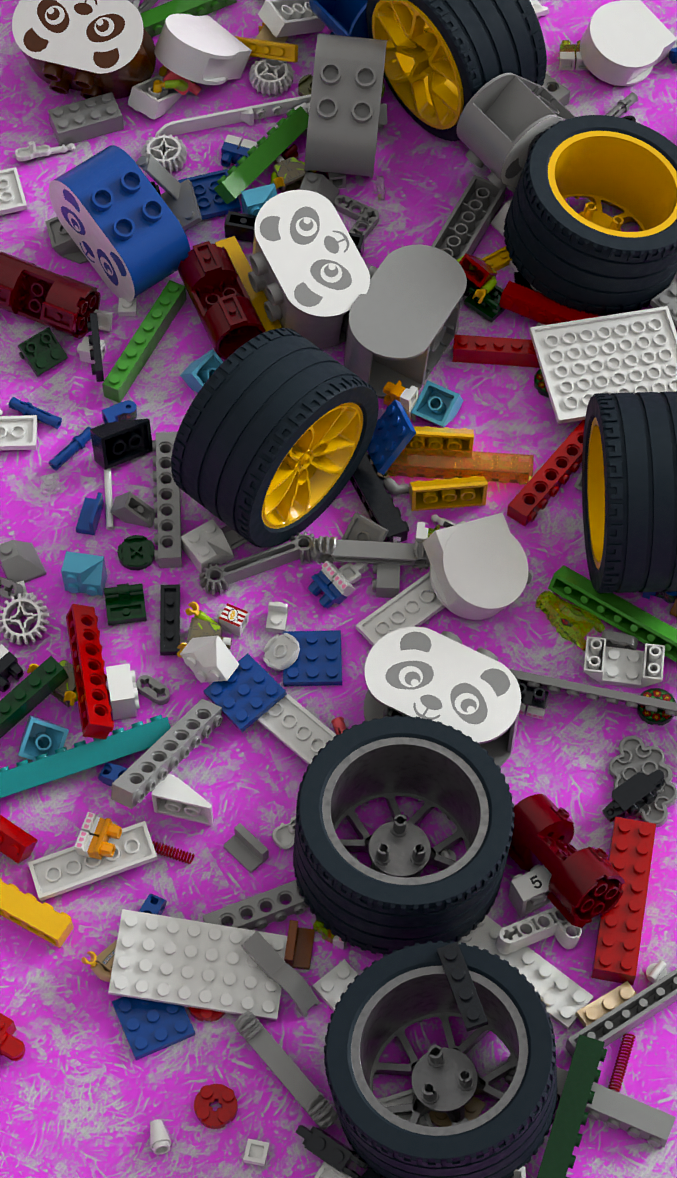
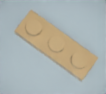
(605, 1004)

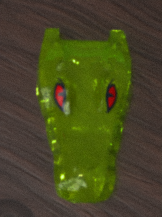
(569, 620)

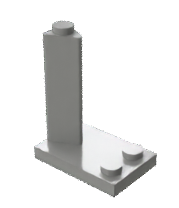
(178, 196)

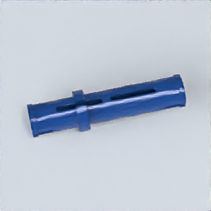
(29, 409)
(74, 446)

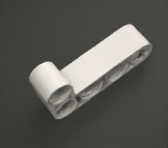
(512, 939)

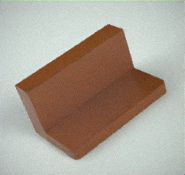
(299, 946)

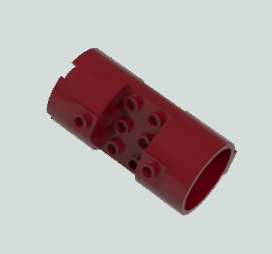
(46, 296)
(219, 298)
(581, 880)

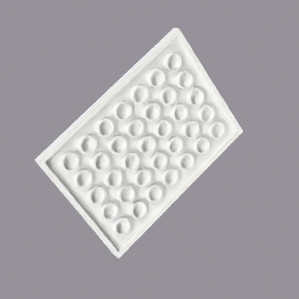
(606, 356)

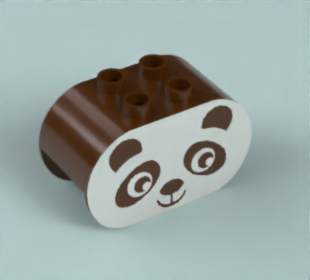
(85, 45)

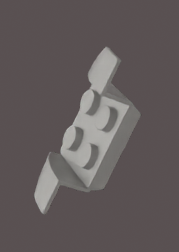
(63, 243)

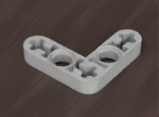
(341, 203)

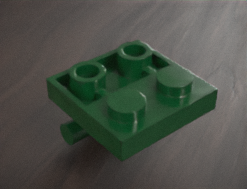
(490, 306)
(42, 351)
(125, 604)

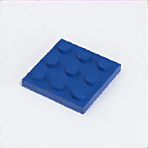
(208, 200)
(390, 436)
(318, 659)
(246, 693)
(152, 1024)

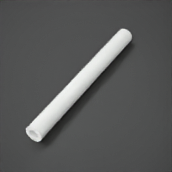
(108, 499)

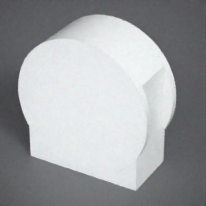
(624, 42)
(200, 50)
(476, 567)

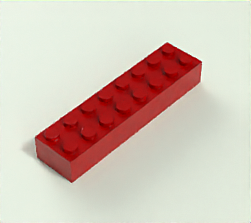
(622, 926)

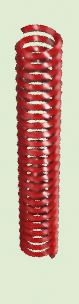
(174, 850)
(632, 1040)

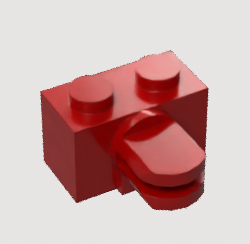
(9, 1045)

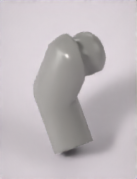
(395, 489)

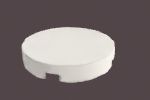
(281, 651)

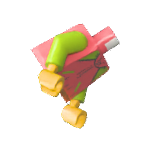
(176, 82)

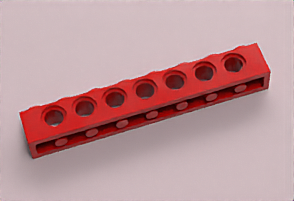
(539, 482)
(89, 672)

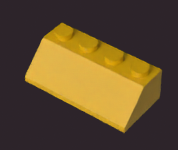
(442, 438)
(448, 493)

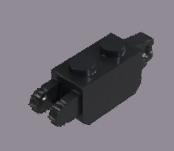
(634, 794)
(330, 1150)

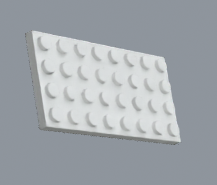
(192, 965)

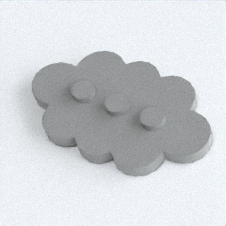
(637, 758)

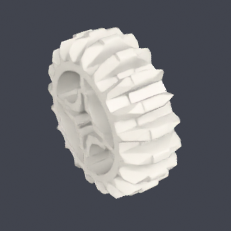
(271, 76)
(167, 151)
(31, 618)

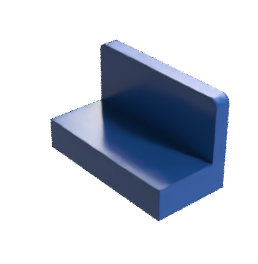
(90, 515)

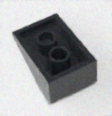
(121, 441)

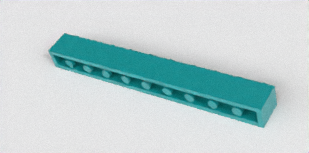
(82, 757)

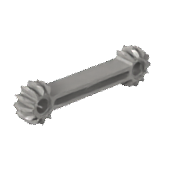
(369, 552)
(256, 563)
(286, 1070)

